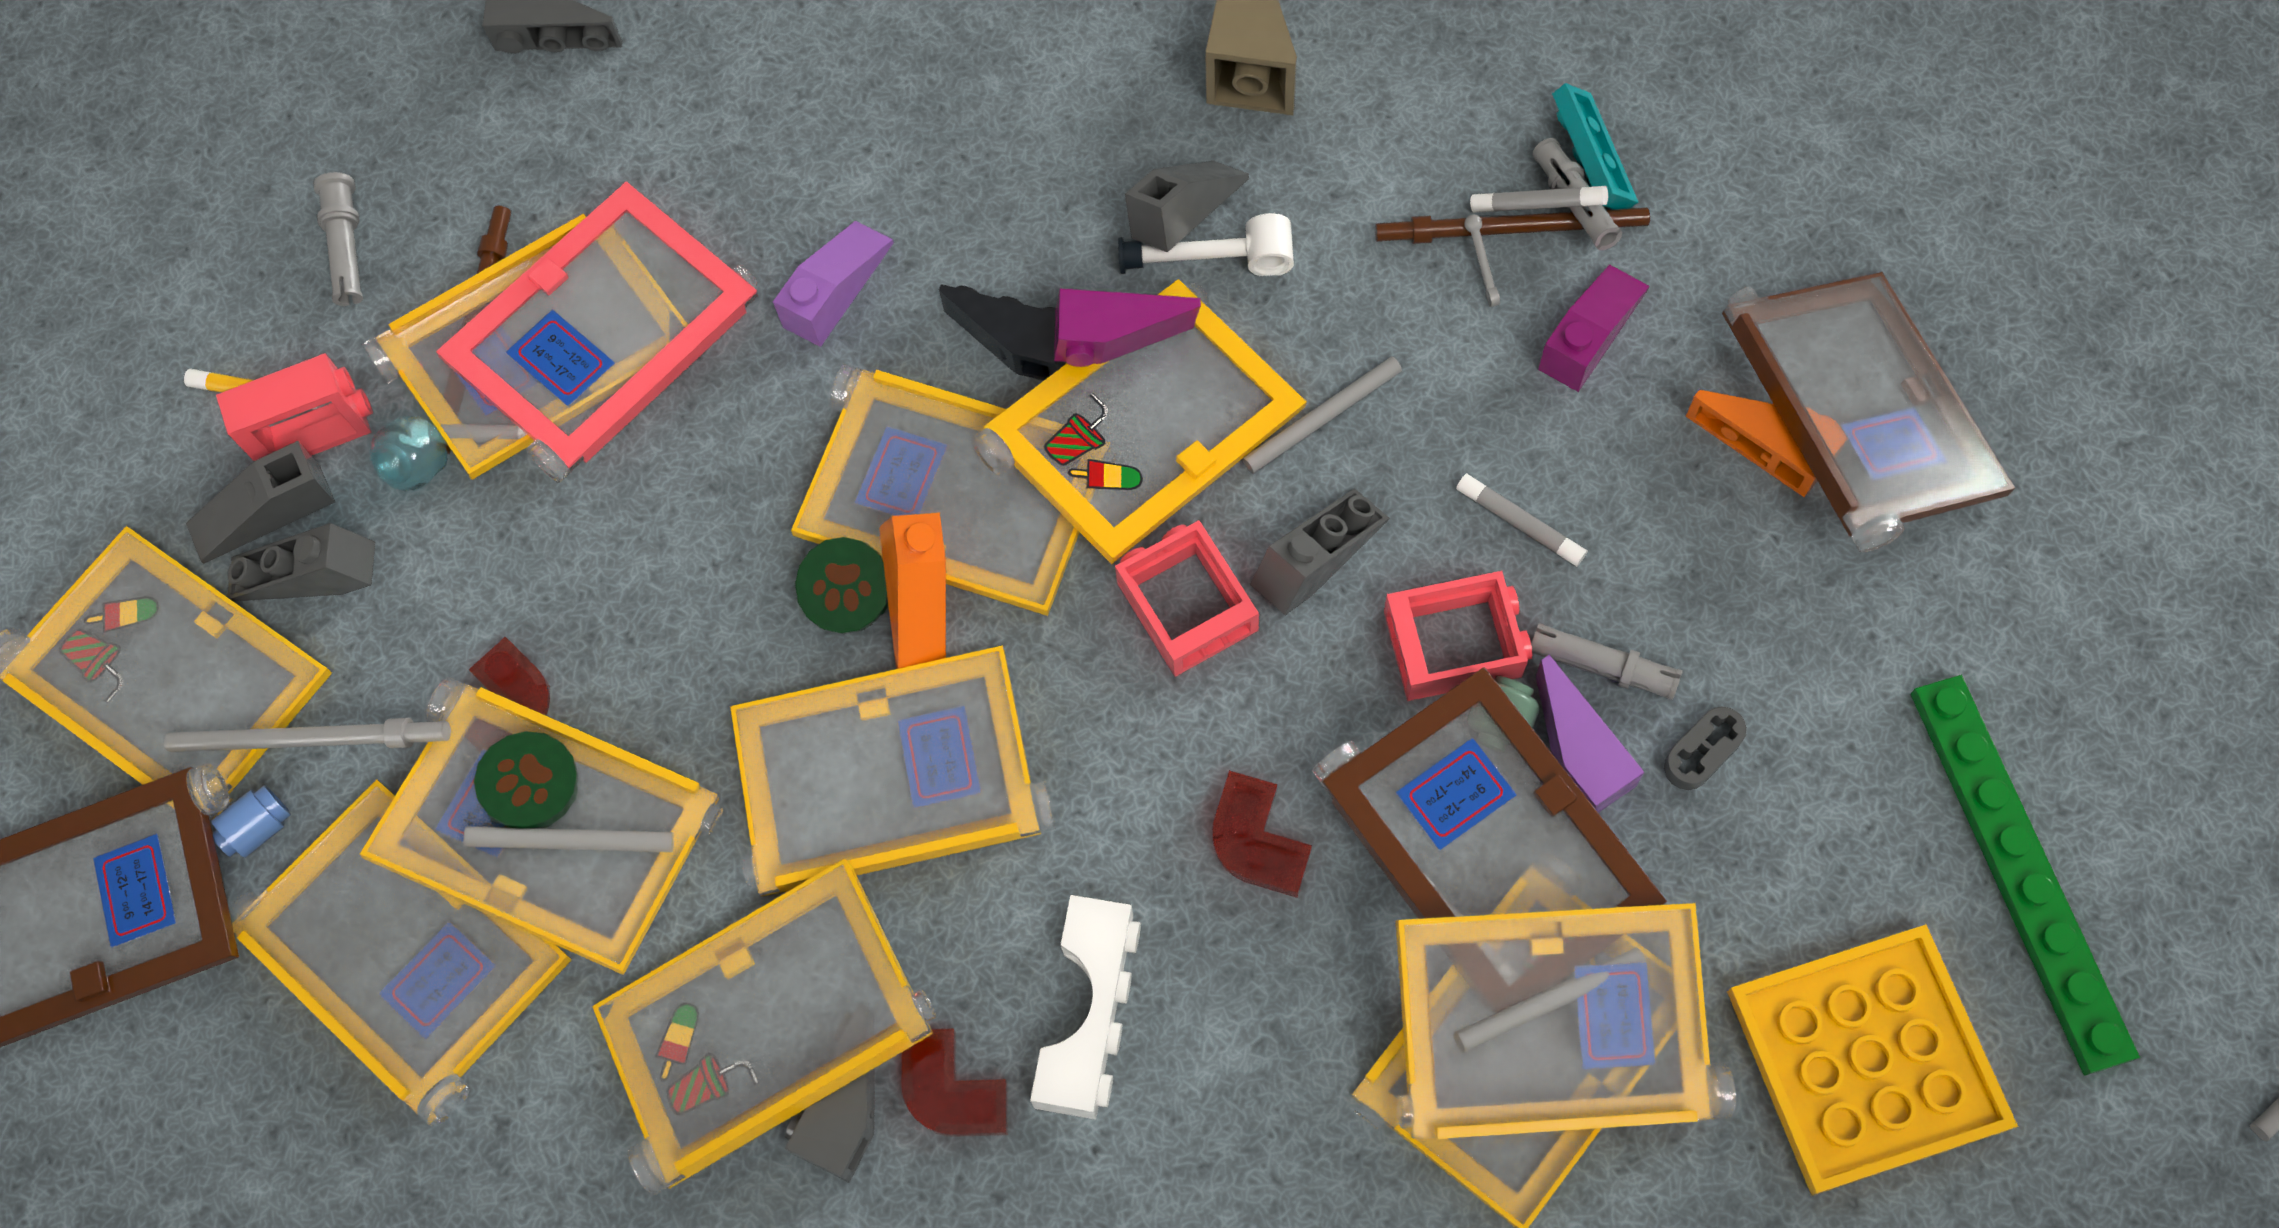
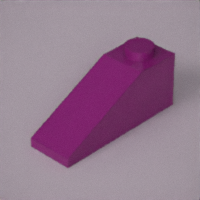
(1107, 325)
(1591, 327)

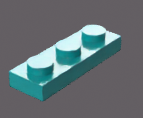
(1593, 145)

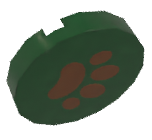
(842, 585)
(526, 781)

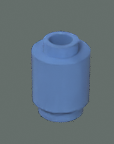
(249, 822)

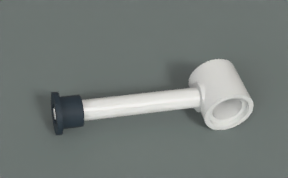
(1266, 247)

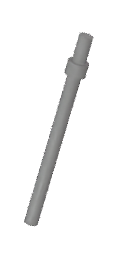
(393, 733)

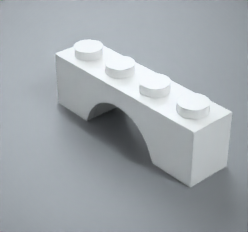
(1072, 1073)

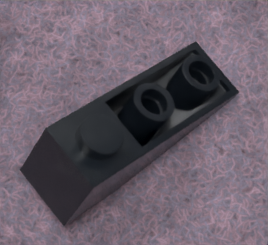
(1008, 328)

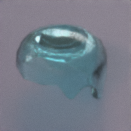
(408, 453)

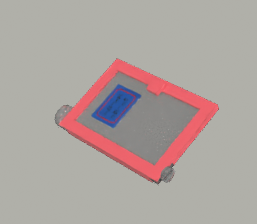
(598, 328)

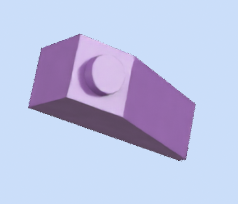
(829, 282)
(1583, 740)

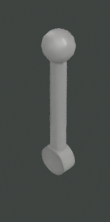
(1473, 224)

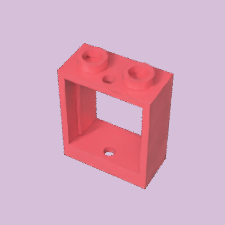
(288, 392)
(1503, 604)
(1212, 635)

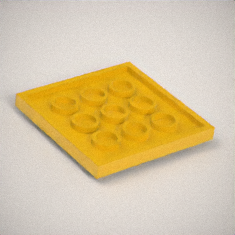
(1870, 1059)

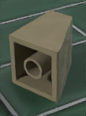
(1250, 57)

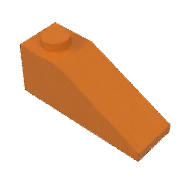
(1756, 433)
(915, 586)

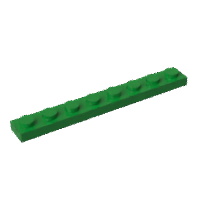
(2024, 877)

